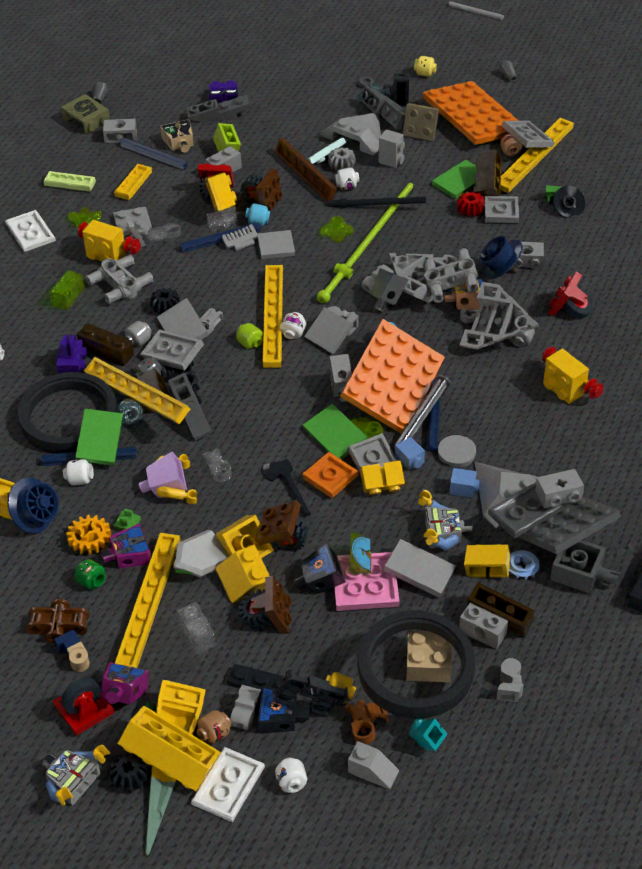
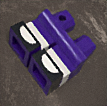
(221, 90)

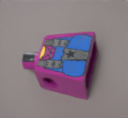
(128, 548)
(124, 683)

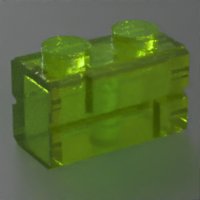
(67, 290)

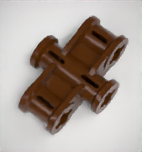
(57, 620)

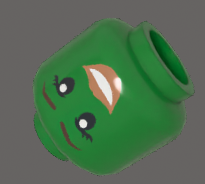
(90, 574)

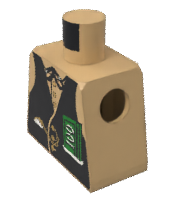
(178, 135)

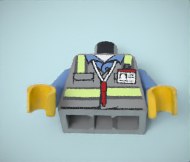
(442, 523)
(72, 773)

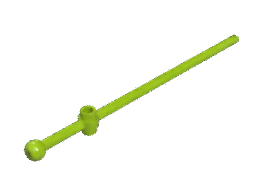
(344, 270)

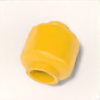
(342, 681)

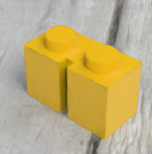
(379, 478)
(483, 556)

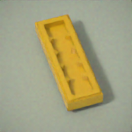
(133, 181)

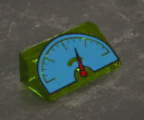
(360, 554)

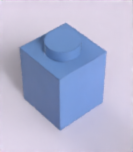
(410, 453)
(464, 483)

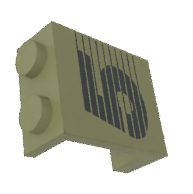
(87, 112)

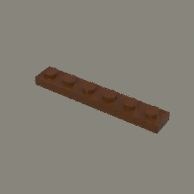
(305, 170)

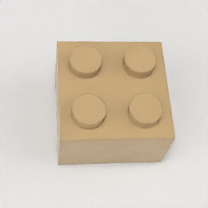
(428, 657)

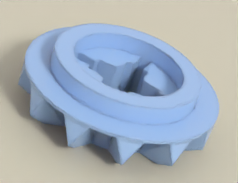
(528, 559)

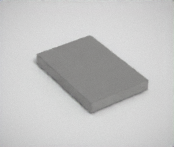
(527, 134)
(183, 321)
(172, 349)
(419, 568)

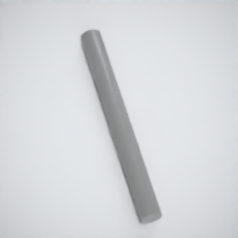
(476, 10)

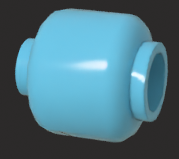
(257, 214)

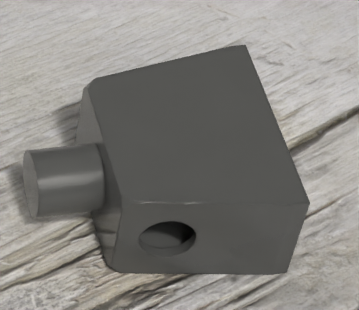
(387, 288)

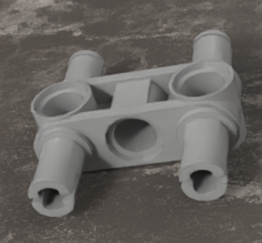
(451, 275)
(119, 278)

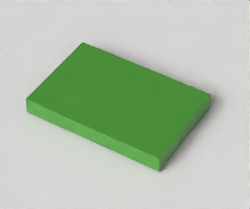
(457, 179)
(334, 431)
(99, 436)

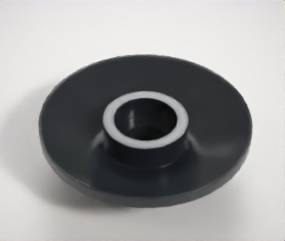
(573, 197)

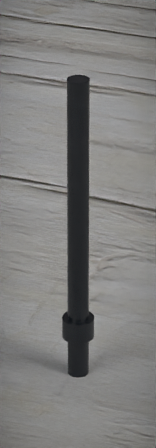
(344, 202)

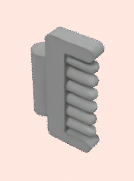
(240, 242)

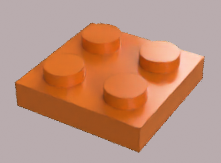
(330, 474)

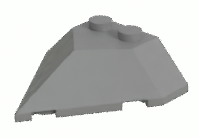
(360, 128)
(413, 269)
(496, 319)
(497, 485)

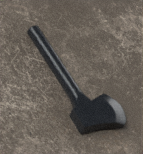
(283, 469)

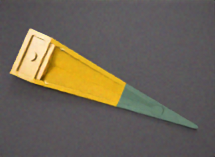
(181, 706)

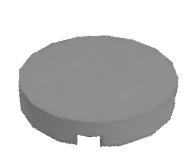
(457, 451)

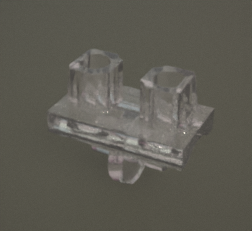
(221, 218)

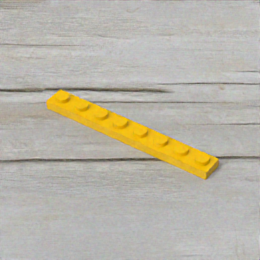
(534, 155)
(273, 316)
(138, 390)
(148, 601)

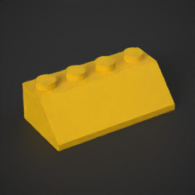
(169, 748)

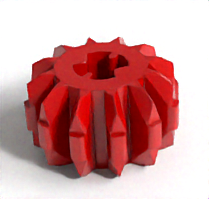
(470, 204)

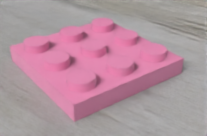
(367, 589)

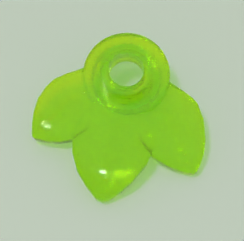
(84, 215)
(337, 229)
(367, 426)

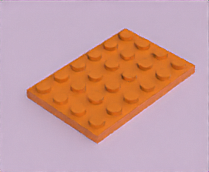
(470, 111)
(392, 376)

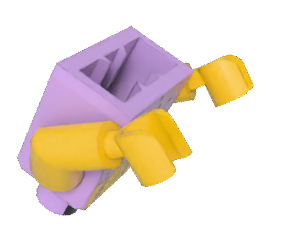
(168, 479)

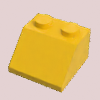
(220, 191)
(242, 535)
(242, 573)

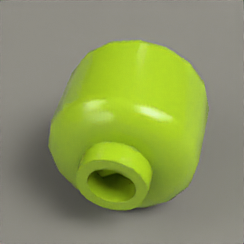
(249, 336)

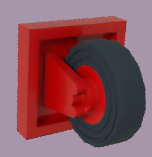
(572, 299)
(83, 705)

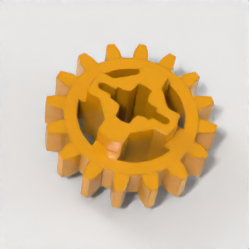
(89, 534)

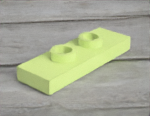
(69, 181)

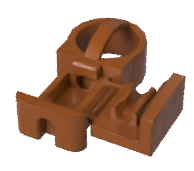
(362, 719)

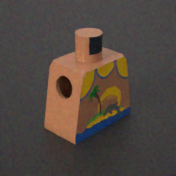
(462, 297)

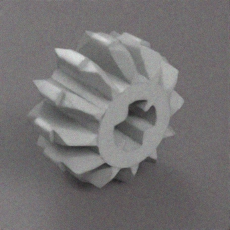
(341, 158)

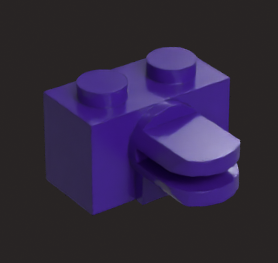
(71, 355)

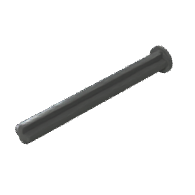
(425, 408)

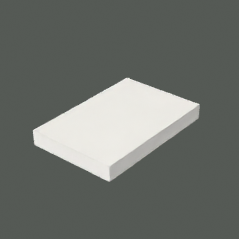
(30, 230)
(228, 784)

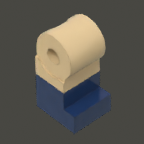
(74, 649)

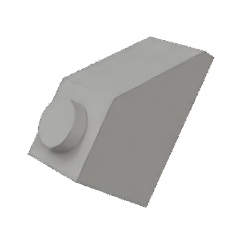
(372, 765)

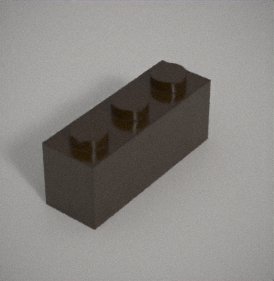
(488, 173)
(106, 344)
(518, 615)

